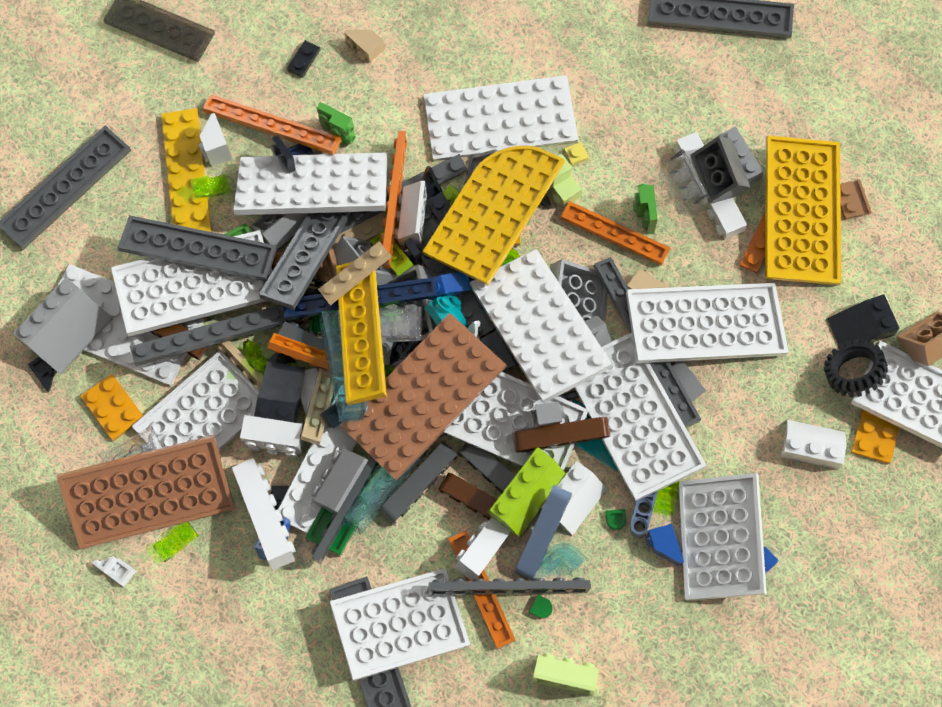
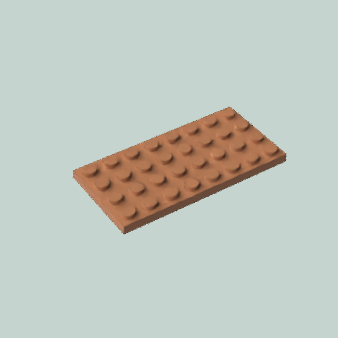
(425, 396)
(146, 491)

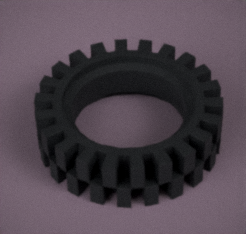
(857, 385)

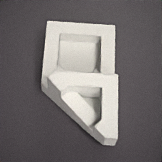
(116, 569)

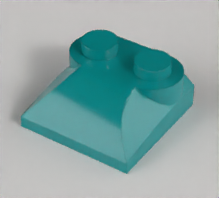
(442, 306)

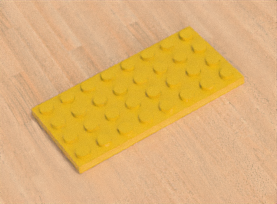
(802, 210)

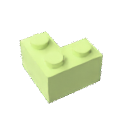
(564, 186)

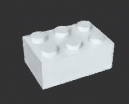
(272, 436)

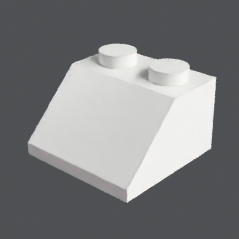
(213, 143)

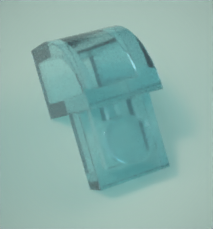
(565, 554)

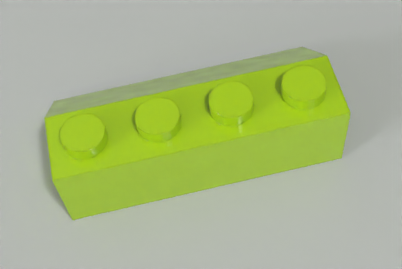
(527, 492)

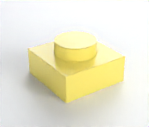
(576, 153)

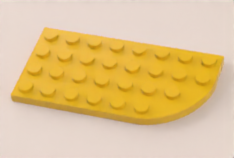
(493, 210)

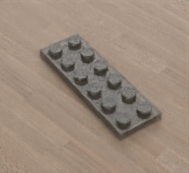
(160, 27)

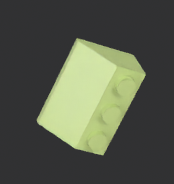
(565, 674)

